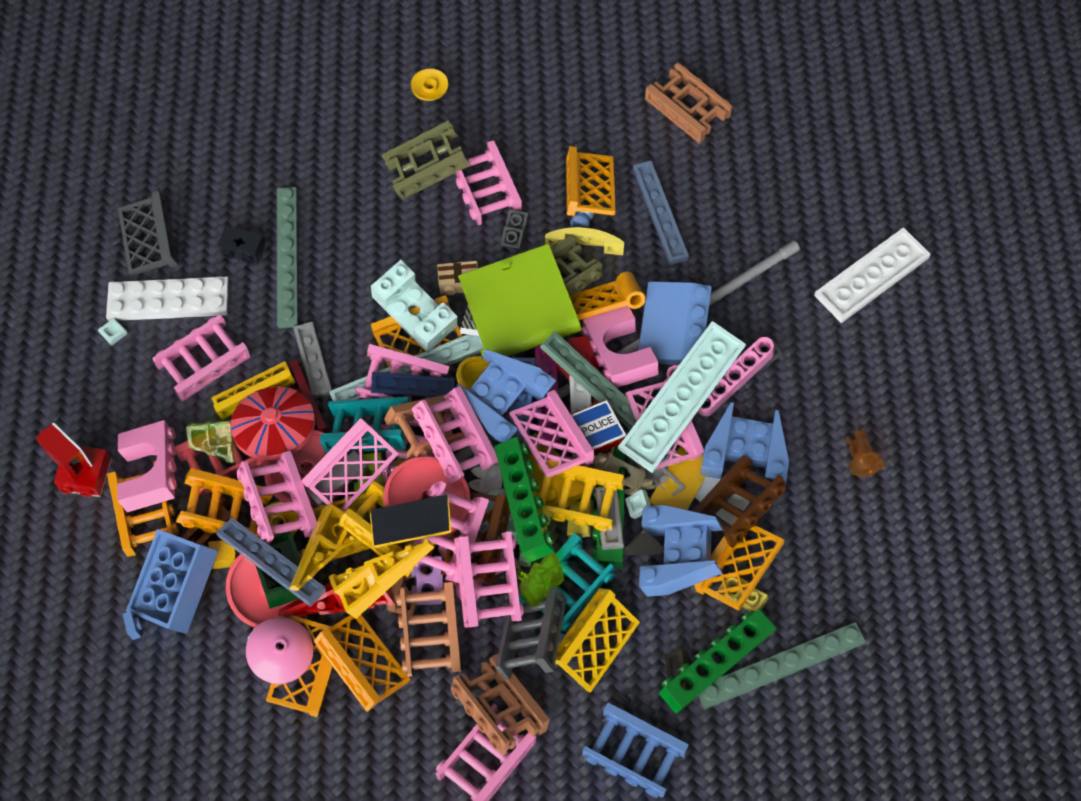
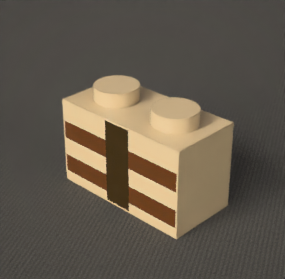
(448, 276)

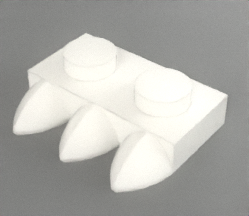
(489, 479)

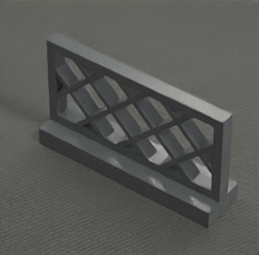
(162, 227)

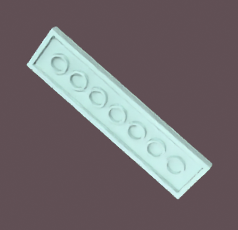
(681, 397)

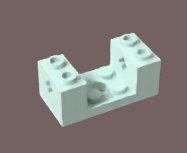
(398, 292)

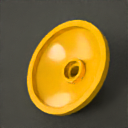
(470, 371)

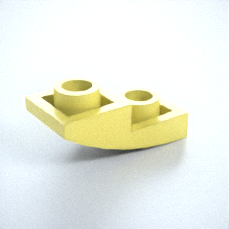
(581, 531)
(754, 602)

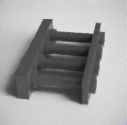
(547, 640)

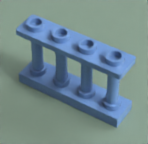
(653, 736)

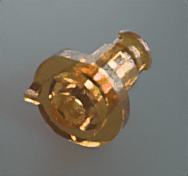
(864, 461)

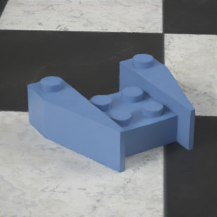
(500, 388)
(754, 439)
(685, 549)

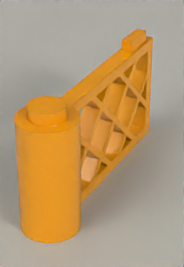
(625, 290)

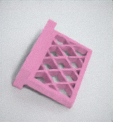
(568, 428)
(689, 436)
(337, 452)

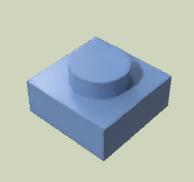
(132, 624)

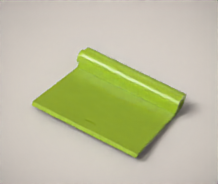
(519, 302)

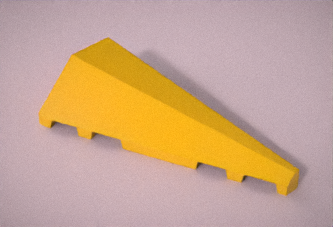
(324, 544)
(365, 584)

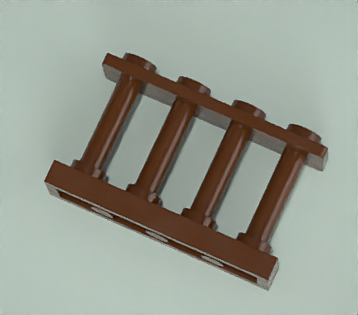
(730, 485)

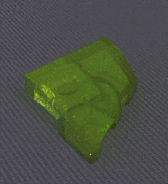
(212, 438)
(540, 578)

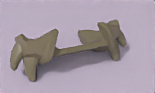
(637, 479)

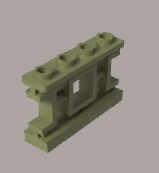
(432, 171)
(590, 271)

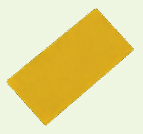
(689, 475)

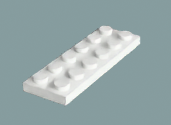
(872, 275)
(168, 298)

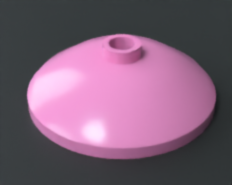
(274, 664)

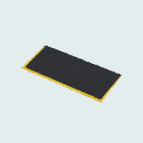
(410, 521)

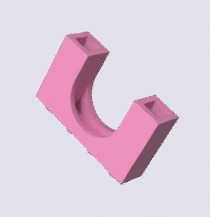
(618, 368)
(159, 482)

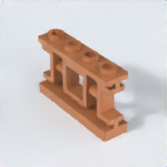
(679, 112)
(514, 696)

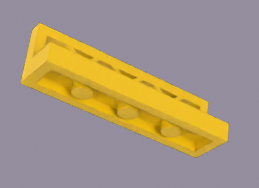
(226, 407)

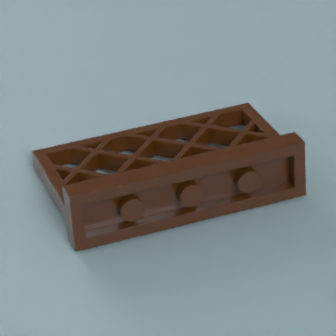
(497, 524)

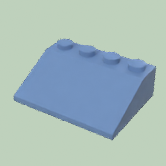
(673, 319)
(172, 581)

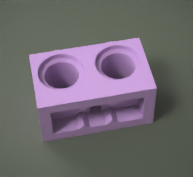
(433, 581)

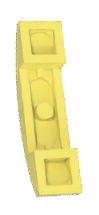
(587, 236)

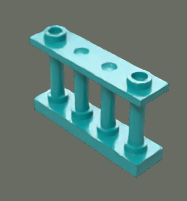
(358, 409)
(574, 547)

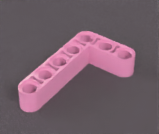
(738, 367)

